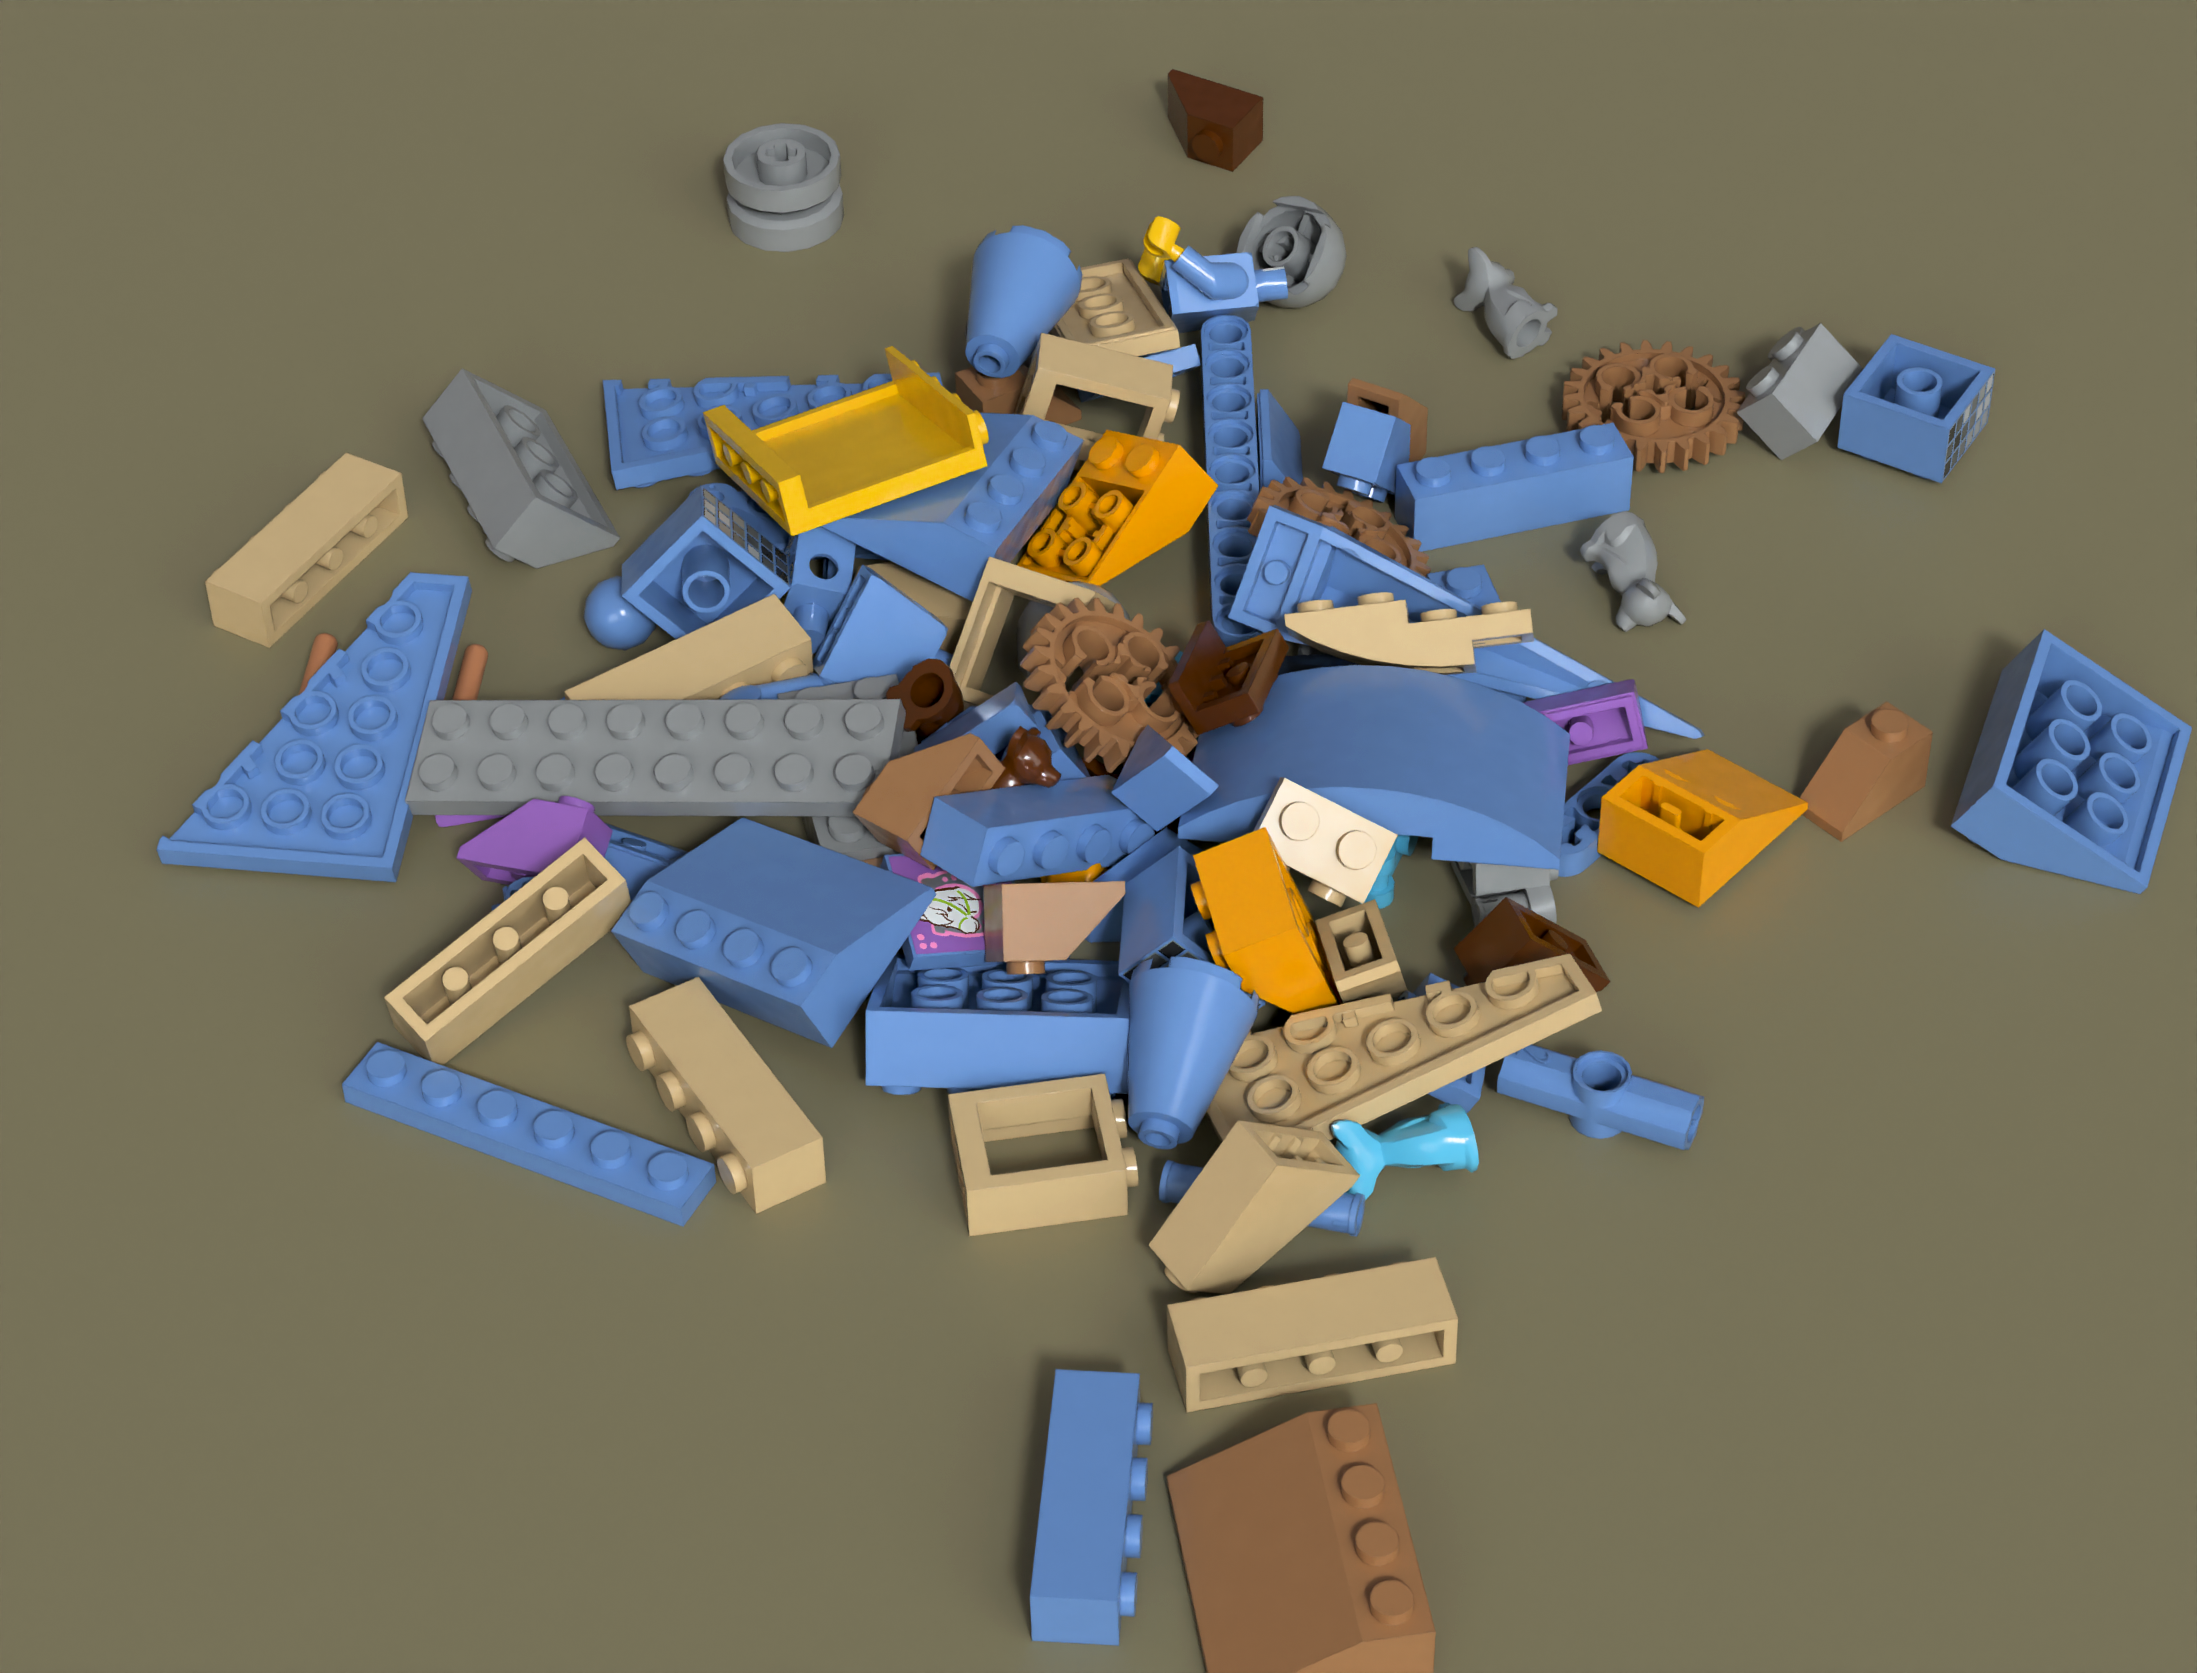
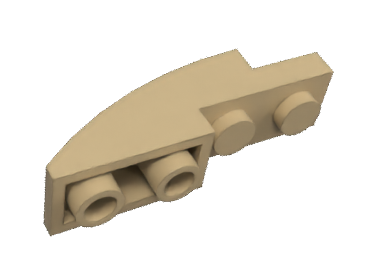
(1382, 635)

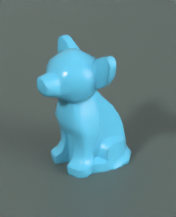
(1420, 1141)

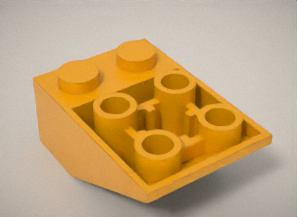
(1119, 509)
(1692, 822)

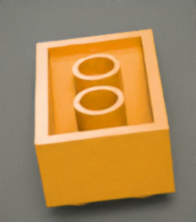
(1263, 924)

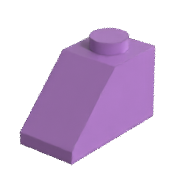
(533, 839)

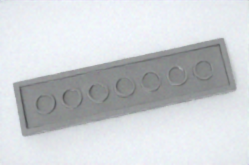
(654, 755)

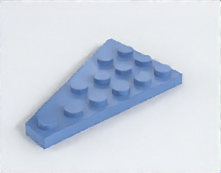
(337, 767)

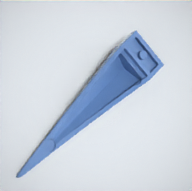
(1310, 561)

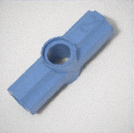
(1601, 1095)

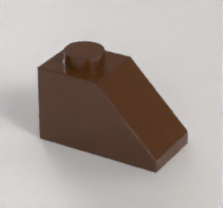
(1214, 120)
(1520, 936)

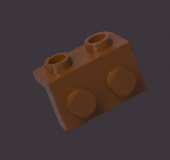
(1225, 683)

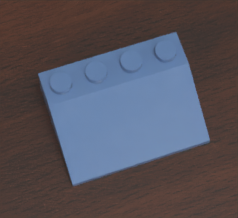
(981, 514)
(2072, 770)
(773, 927)
(995, 1028)

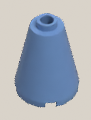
(1016, 293)
(1181, 1044)

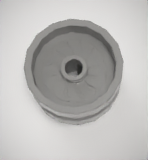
(783, 187)

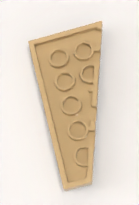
(1384, 1053)

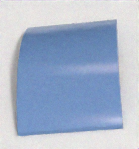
(1401, 752)

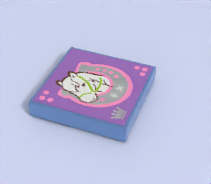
(953, 924)

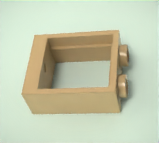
(1102, 373)
(988, 615)
(1044, 1194)

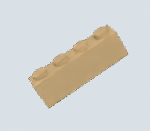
(306, 549)
(738, 650)
(509, 954)
(726, 1095)
(1311, 1334)

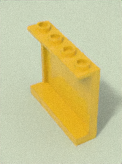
(852, 449)

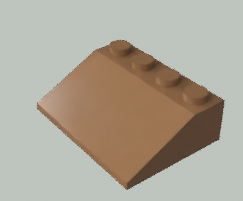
(1303, 1552)

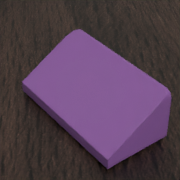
(1599, 720)

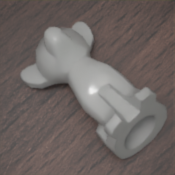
(1509, 310)
(1630, 558)

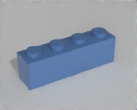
(1514, 486)
(1031, 831)
(1087, 1508)

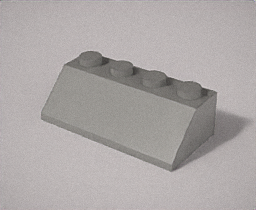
(516, 474)

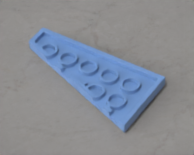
(663, 431)

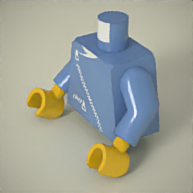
(1205, 286)

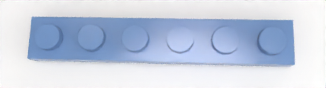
(530, 1133)

